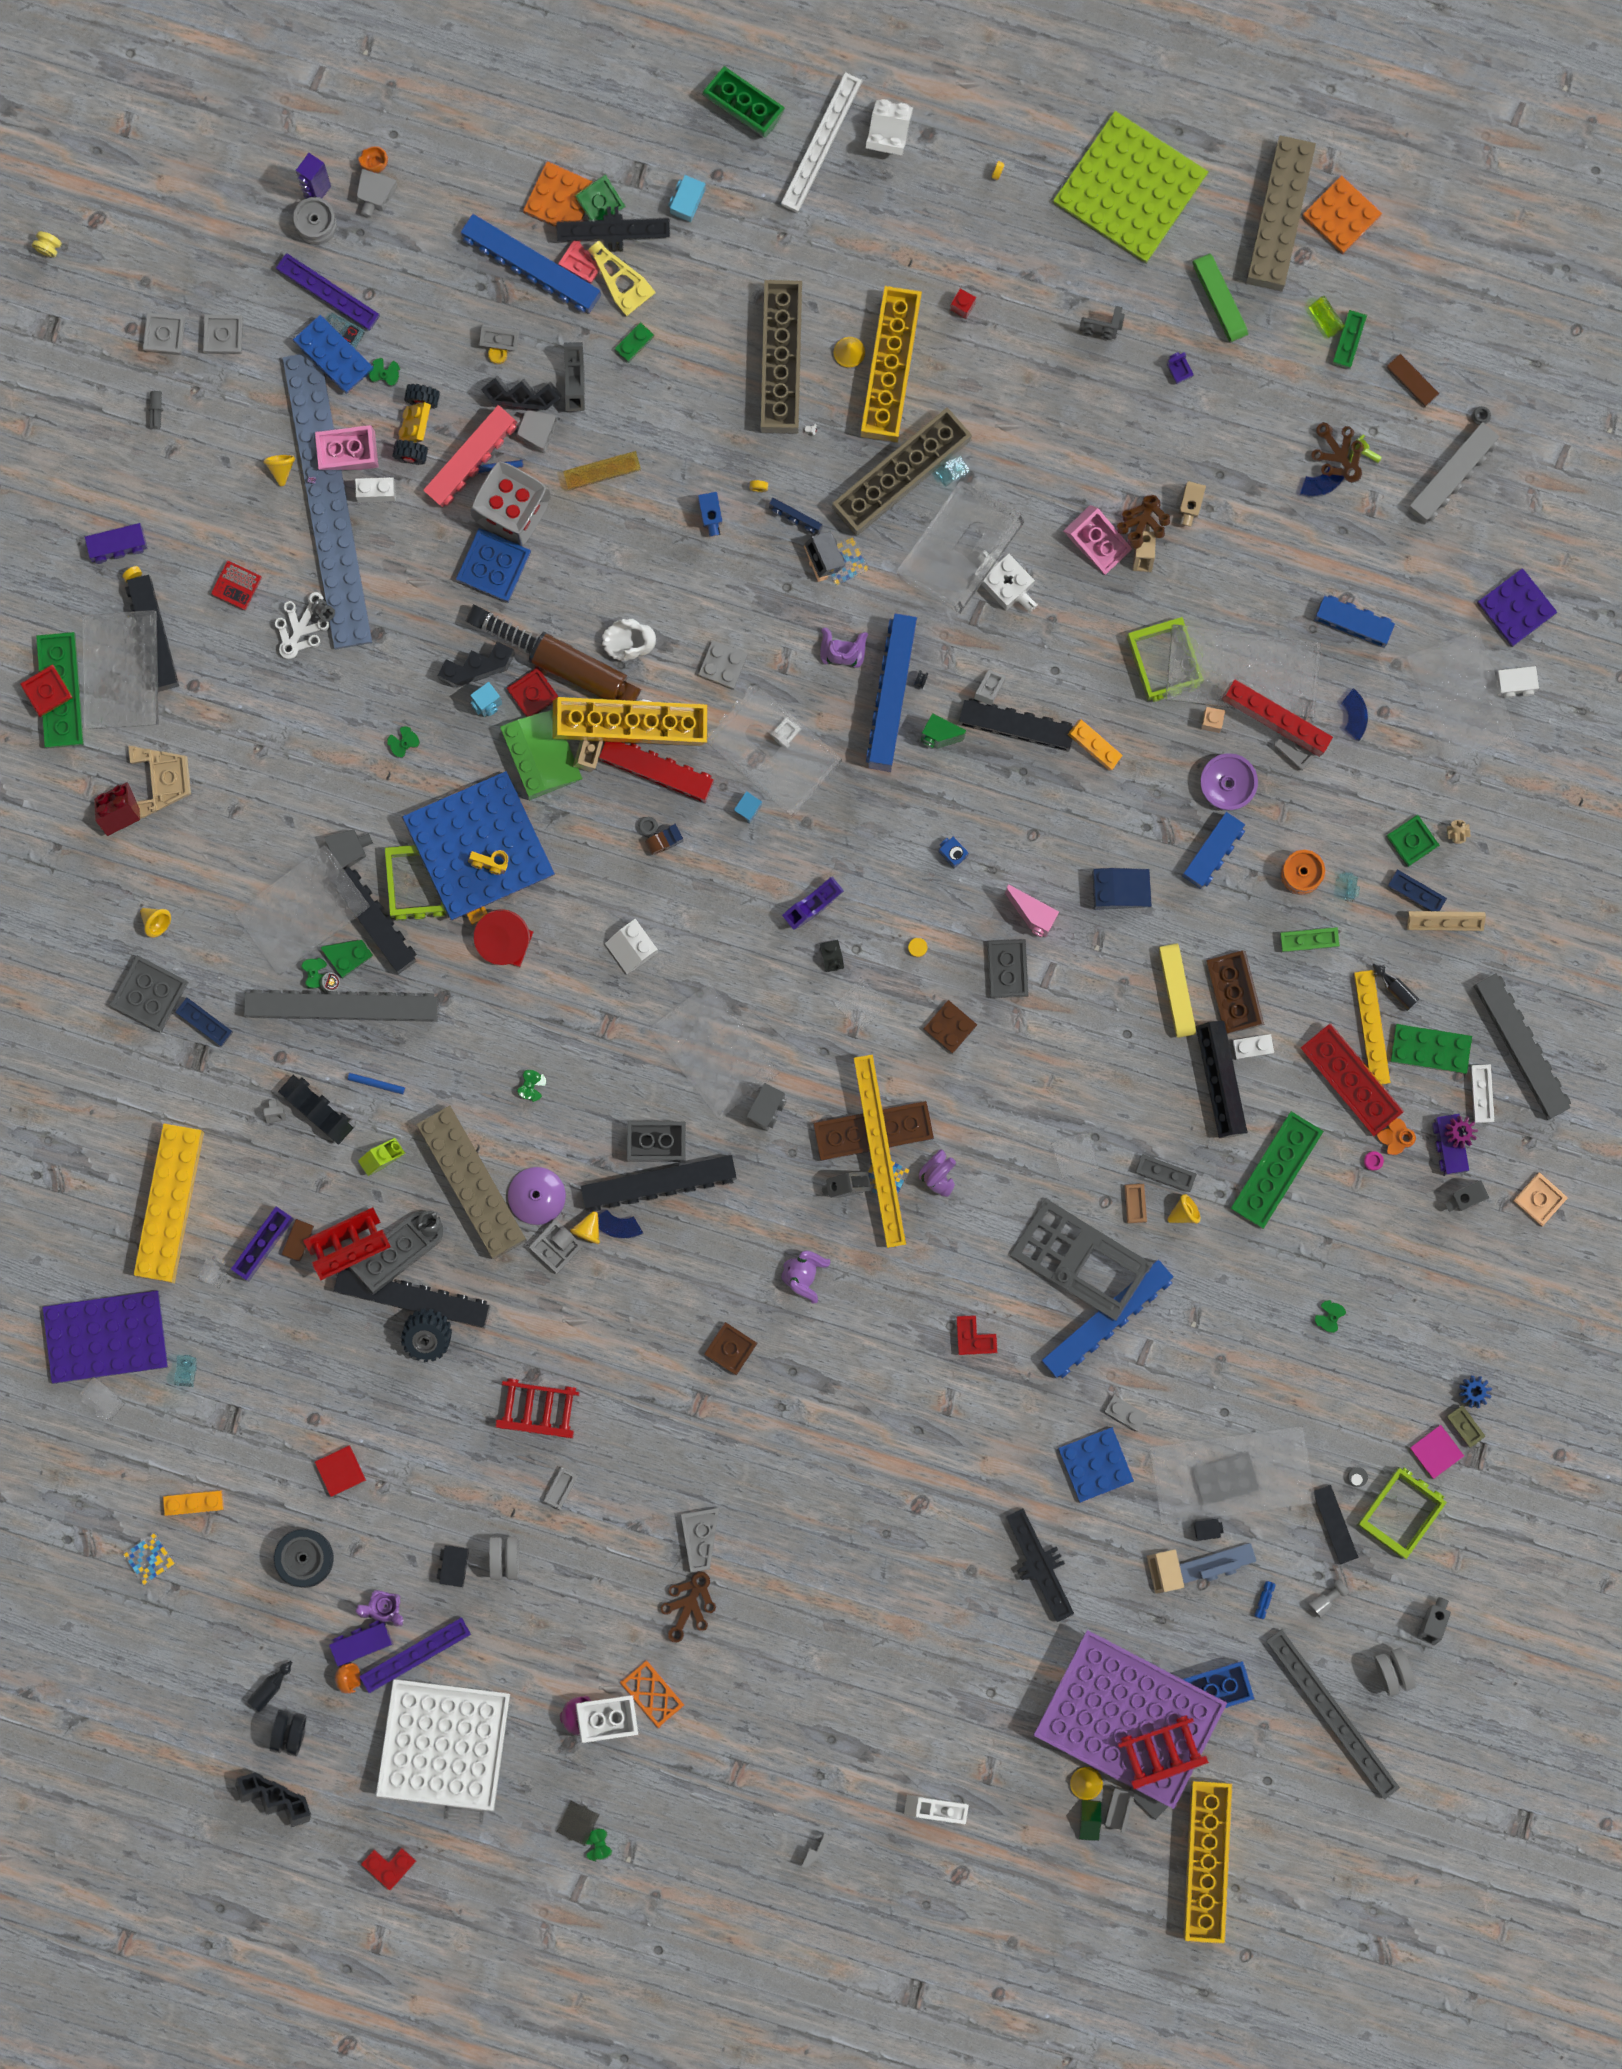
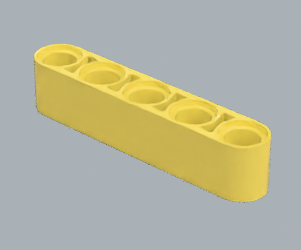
(1177, 990)

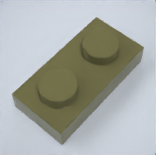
(1465, 1426)

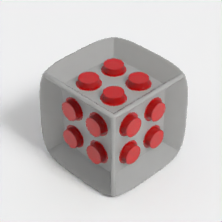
(510, 503)

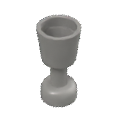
(1323, 1603)

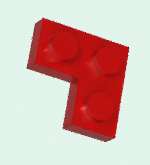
(969, 1342)
(389, 1872)

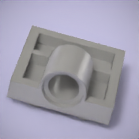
(556, 1246)

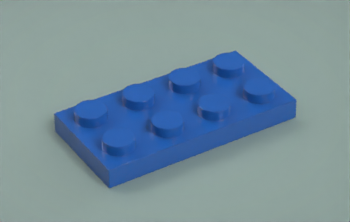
(333, 354)

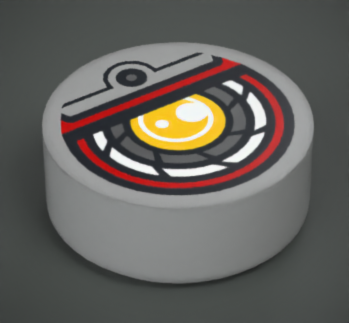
(330, 982)

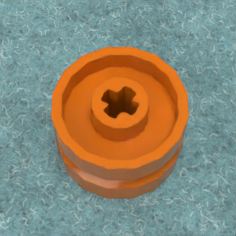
(1297, 882)

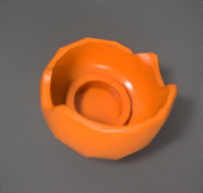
(373, 159)
(348, 1678)

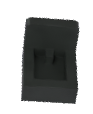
(832, 956)

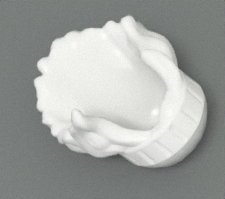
(628, 639)

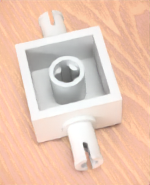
(1008, 594)

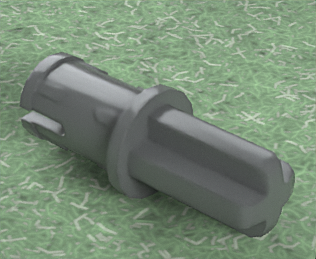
(155, 409)

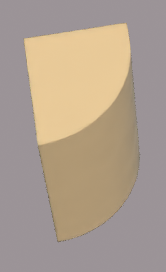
(1165, 1571)

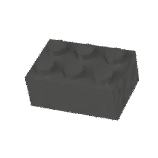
(656, 1141)

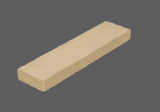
(1446, 921)

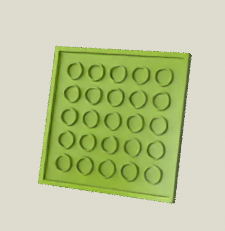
(1130, 187)

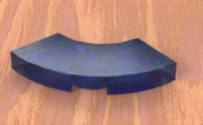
(1320, 485)
(1356, 713)
(618, 1227)

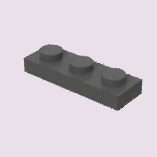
(1166, 1173)

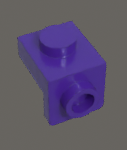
(1179, 367)

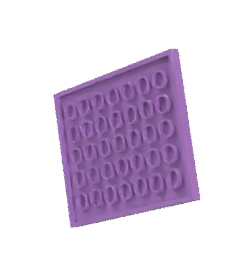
(1120, 1695)

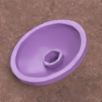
(1236, 771)
(541, 1209)

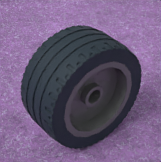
(318, 1561)

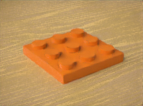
(554, 195)
(1342, 215)

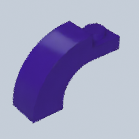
(813, 904)

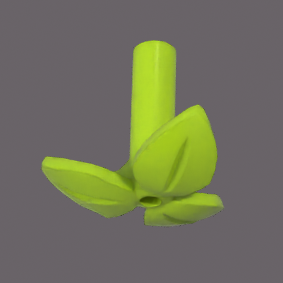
(1368, 453)

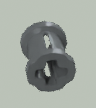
(322, 610)

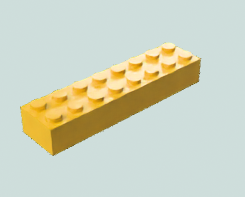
(891, 364)
(629, 721)
(168, 1203)
(1207, 1862)

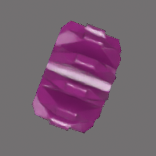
(1456, 1125)

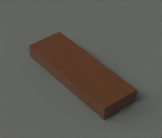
(1412, 380)

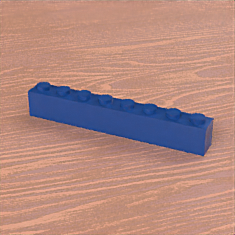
(531, 264)
(1101, 1325)

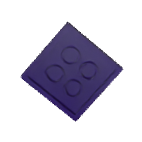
(1517, 607)

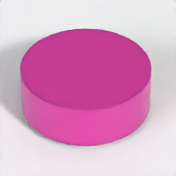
(1373, 1161)

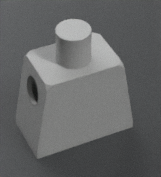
(374, 191)
(536, 429)

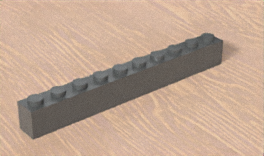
(341, 1007)

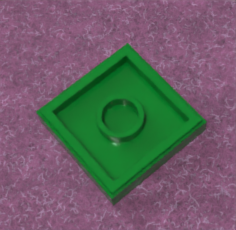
(597, 197)
(1412, 840)

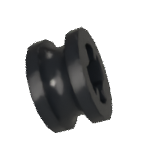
(921, 679)

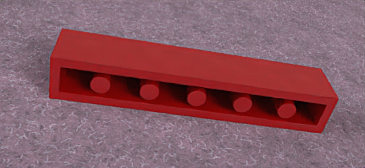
(1277, 718)
(657, 770)

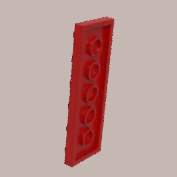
(1352, 1079)

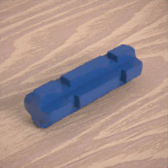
(1265, 1599)

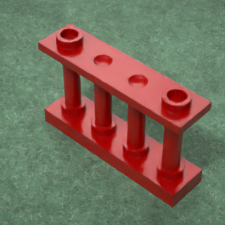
(351, 1254)
(545, 1426)
(1177, 1765)

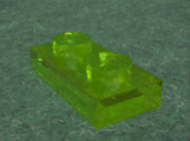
(1326, 316)

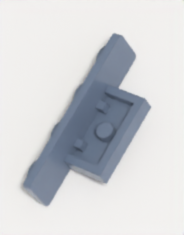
(1218, 1563)

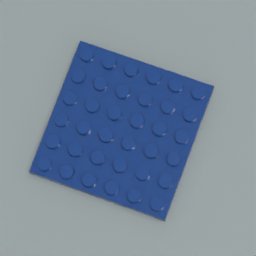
(480, 821)

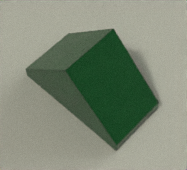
(1090, 1820)

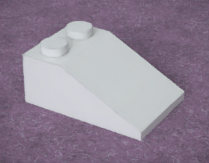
(607, 1719)

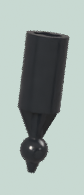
(1396, 987)
(269, 1688)

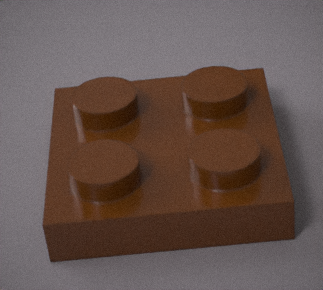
(950, 1027)
(730, 1348)

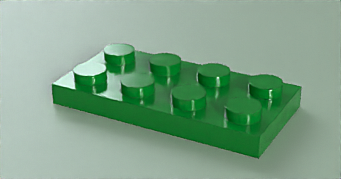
(1431, 1049)

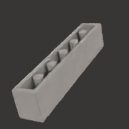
(1453, 473)

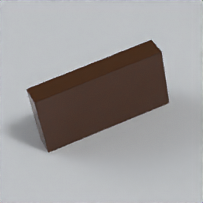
(295, 1246)

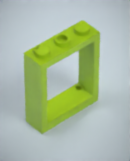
(1143, 634)
(401, 914)
(1419, 1485)

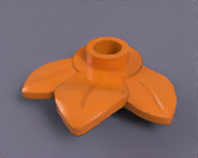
(1393, 1137)

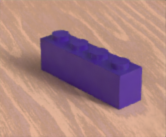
(313, 177)
(262, 1244)

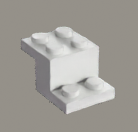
(889, 127)

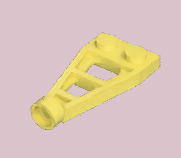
(633, 297)

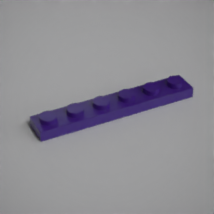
(327, 291)
(415, 1655)

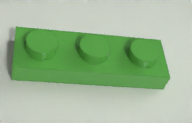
(1309, 939)

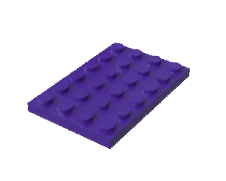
(105, 1337)

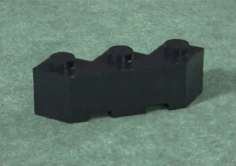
(521, 394)
(477, 666)
(316, 1109)
(274, 1797)

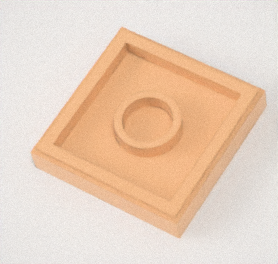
(1540, 1199)

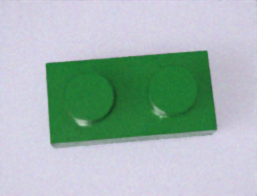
(634, 342)

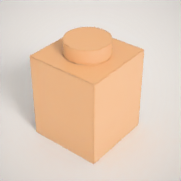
(1213, 719)

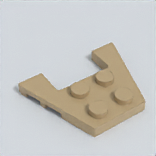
(168, 778)

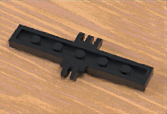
(613, 229)
(1040, 1565)

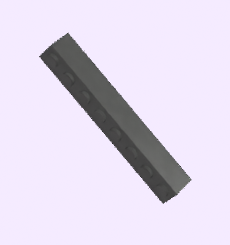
(1522, 1046)

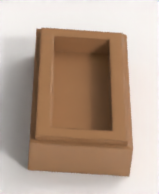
(1135, 1203)

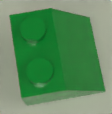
(941, 733)

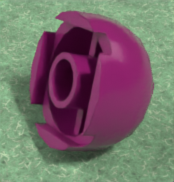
(569, 1714)

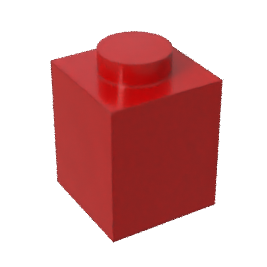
(963, 303)

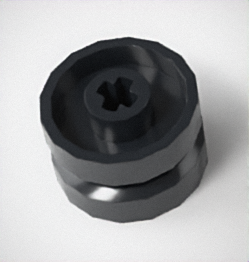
(288, 1733)

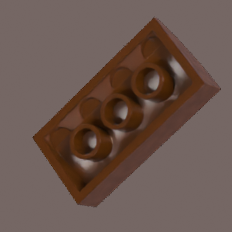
(1235, 992)

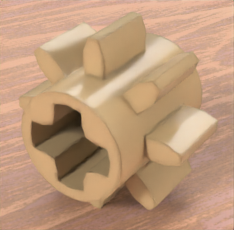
(1458, 831)

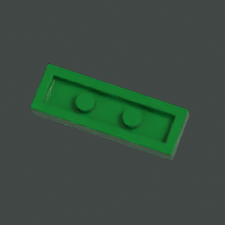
(1349, 339)

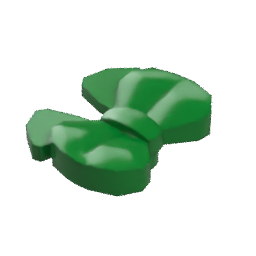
(390, 375)
(409, 740)
(312, 966)
(531, 1079)
(1329, 1323)
(601, 1850)

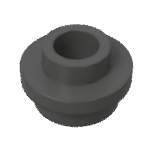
(1481, 410)

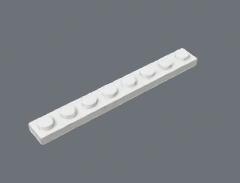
(821, 142)

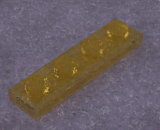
(602, 470)

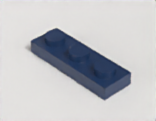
(795, 517)
(1416, 892)
(204, 1022)

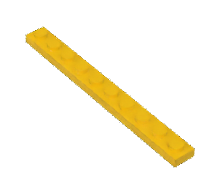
(879, 1151)

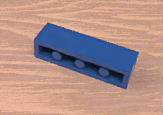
(1354, 621)
(1211, 854)

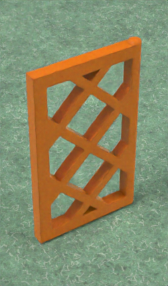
(648, 1710)

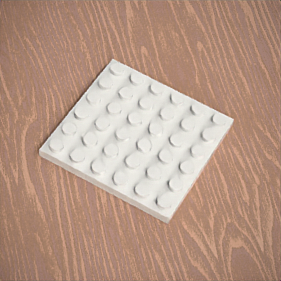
(443, 1745)

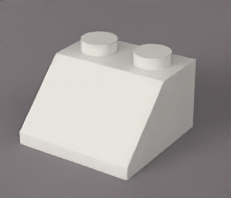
(631, 946)

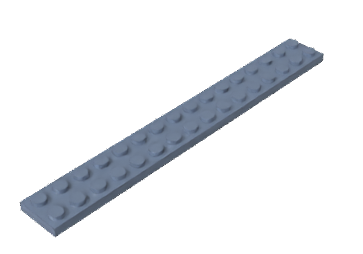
(327, 505)

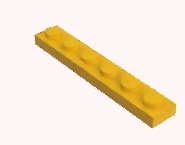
(1372, 1025)

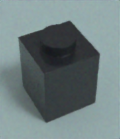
(1208, 1529)

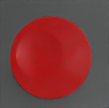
(501, 937)

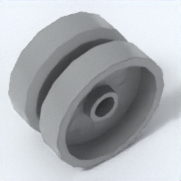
(309, 211)
(504, 1558)
(1395, 1673)

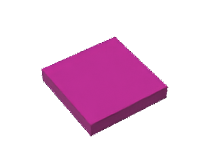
(1436, 1451)

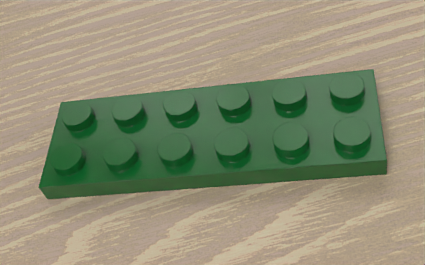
(63, 724)
(1277, 1170)

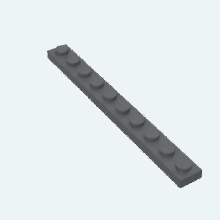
(1332, 1714)

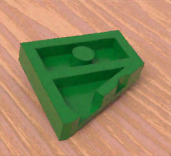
(347, 956)

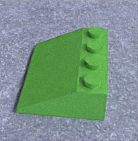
(540, 760)

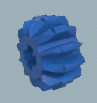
(1472, 1384)

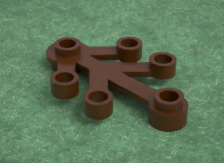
(1341, 454)
(1149, 504)
(690, 1604)

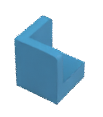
(748, 806)

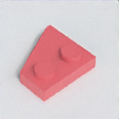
(579, 262)

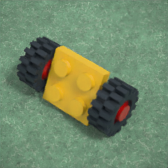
(414, 424)

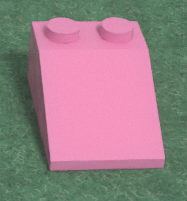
(347, 449)
(1098, 539)
(1036, 914)

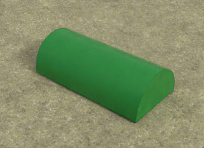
(744, 102)

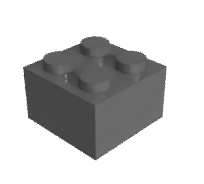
(766, 1107)

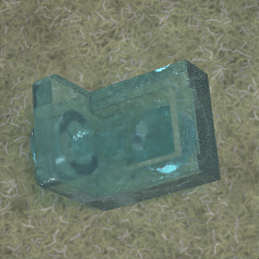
(952, 471)
(1352, 888)
(185, 1371)

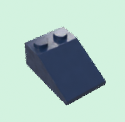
(1121, 888)

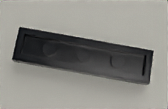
(1335, 1524)

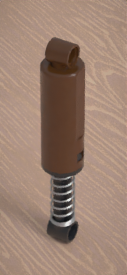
(559, 658)

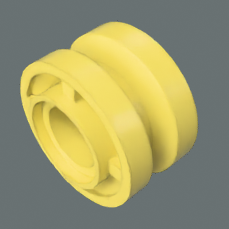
(46, 244)

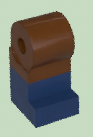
(664, 840)

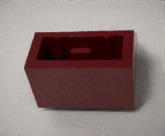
(116, 809)

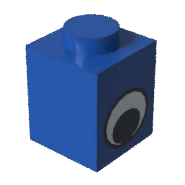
(953, 851)

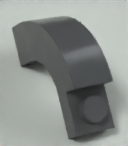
(574, 376)

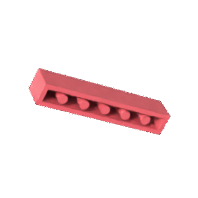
(471, 456)

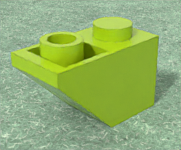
(381, 1156)

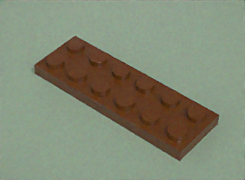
(849, 1137)

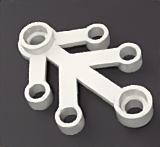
(299, 629)

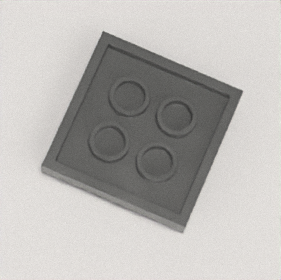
(149, 993)

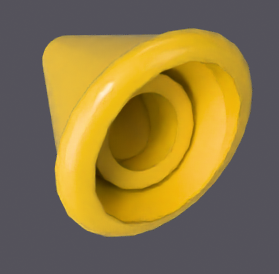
(849, 352)
(280, 467)
(155, 921)
(1185, 1211)
(588, 1228)
(1086, 1783)

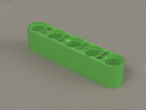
(1220, 297)

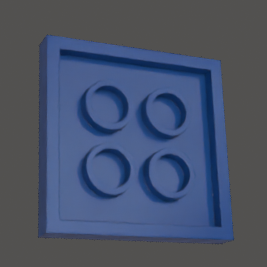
(493, 565)
(1096, 1464)

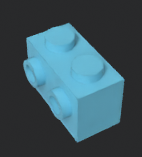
(687, 198)
(486, 700)

